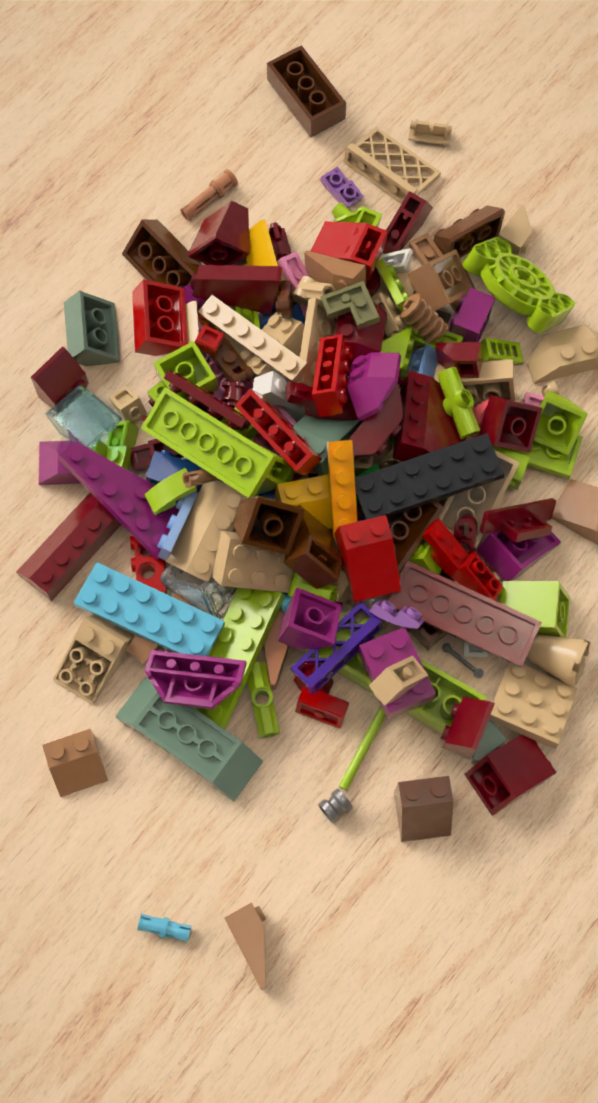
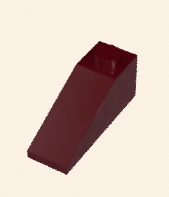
(406, 222)

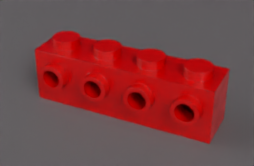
(331, 375)

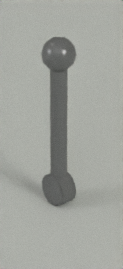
(478, 673)

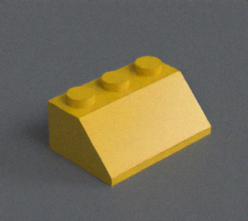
(260, 247)
(311, 494)

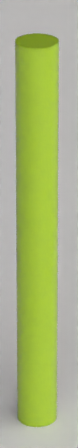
(362, 749)

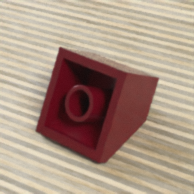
(58, 377)
(467, 726)

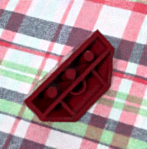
(365, 339)
(375, 429)

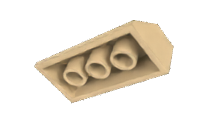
(200, 535)

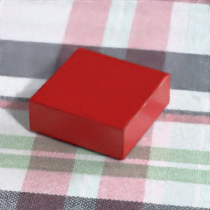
(209, 339)

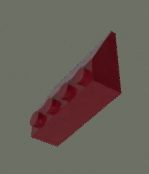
(424, 421)

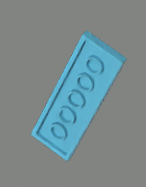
(148, 612)

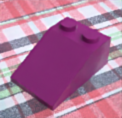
(514, 558)

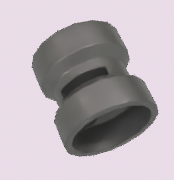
(337, 804)

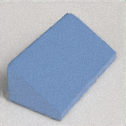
(423, 361)

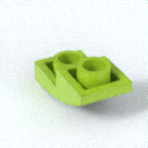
(167, 492)

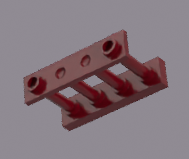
(198, 395)

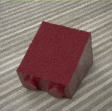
(222, 236)
(509, 773)

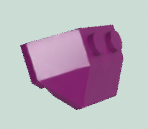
(372, 381)
(193, 678)

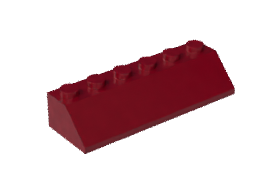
(69, 547)

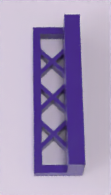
(343, 654)

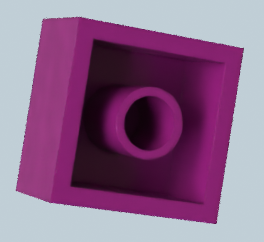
(472, 315)

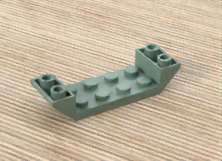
(191, 739)

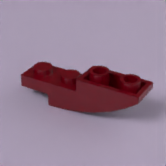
(302, 395)

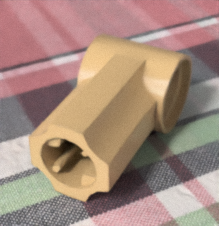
(310, 288)

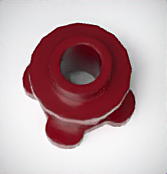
(233, 392)

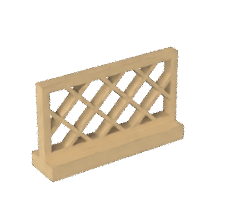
(381, 174)

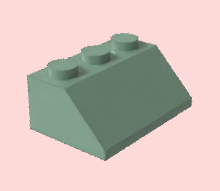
(91, 329)

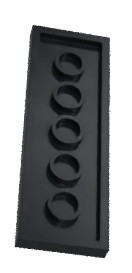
(428, 478)

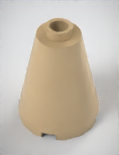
(560, 656)

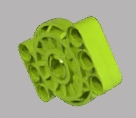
(518, 284)

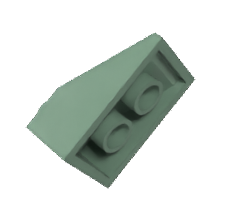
(320, 431)

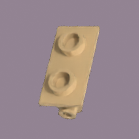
(430, 133)
(394, 323)

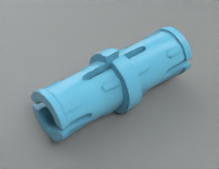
(164, 927)

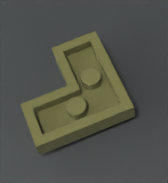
(354, 300)

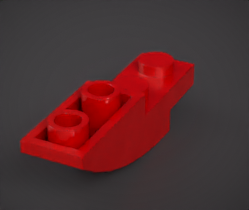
(458, 564)

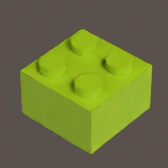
(191, 365)

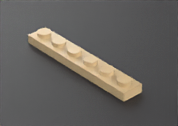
(253, 339)

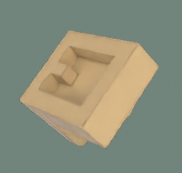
(128, 404)

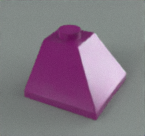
(50, 468)
(309, 621)

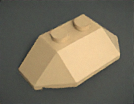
(564, 354)

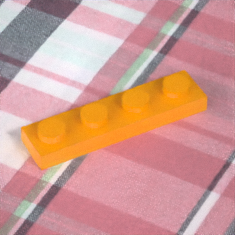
(341, 483)

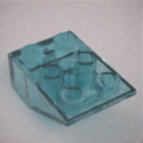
(83, 417)

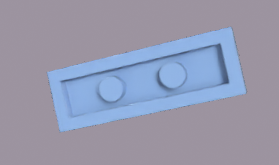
(175, 525)

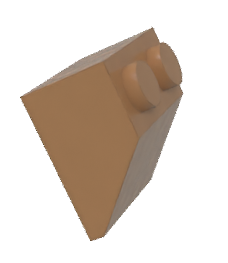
(75, 762)

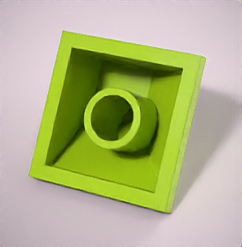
(559, 422)

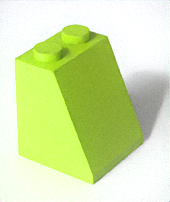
(540, 600)

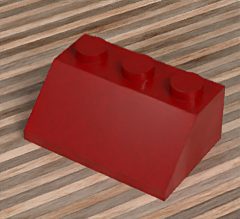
(159, 318)

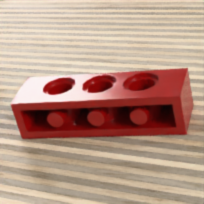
(278, 432)
(143, 564)

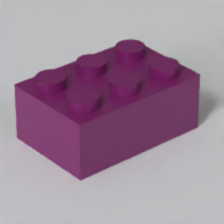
(386, 651)

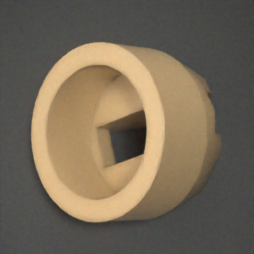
(551, 386)

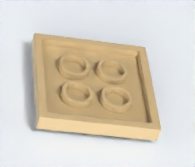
(533, 704)

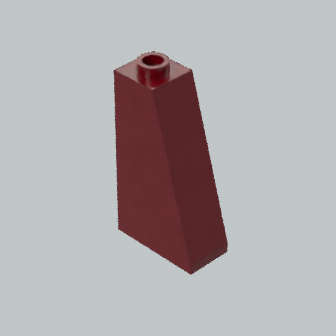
(238, 285)

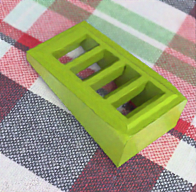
(490, 344)

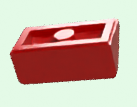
(322, 707)

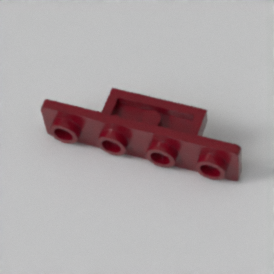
(521, 520)

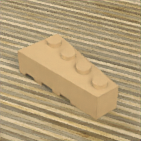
(495, 379)

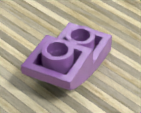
(340, 188)
(406, 617)

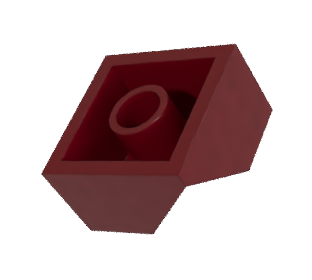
(510, 423)

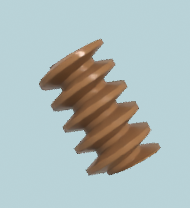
(423, 318)

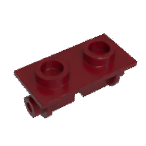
(279, 241)

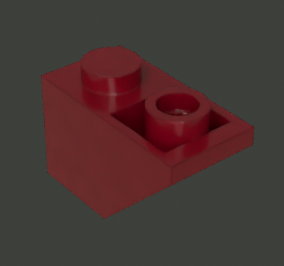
(463, 355)

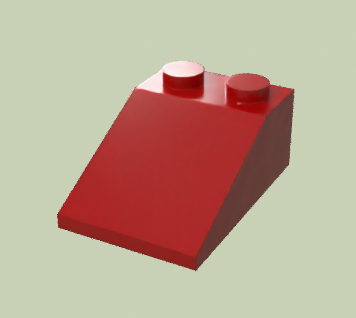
(369, 558)

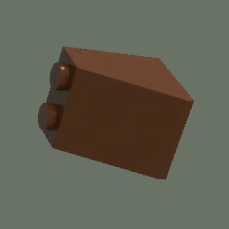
(267, 524)
(424, 808)

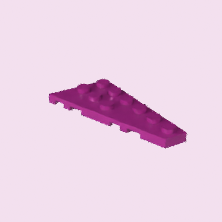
(120, 494)

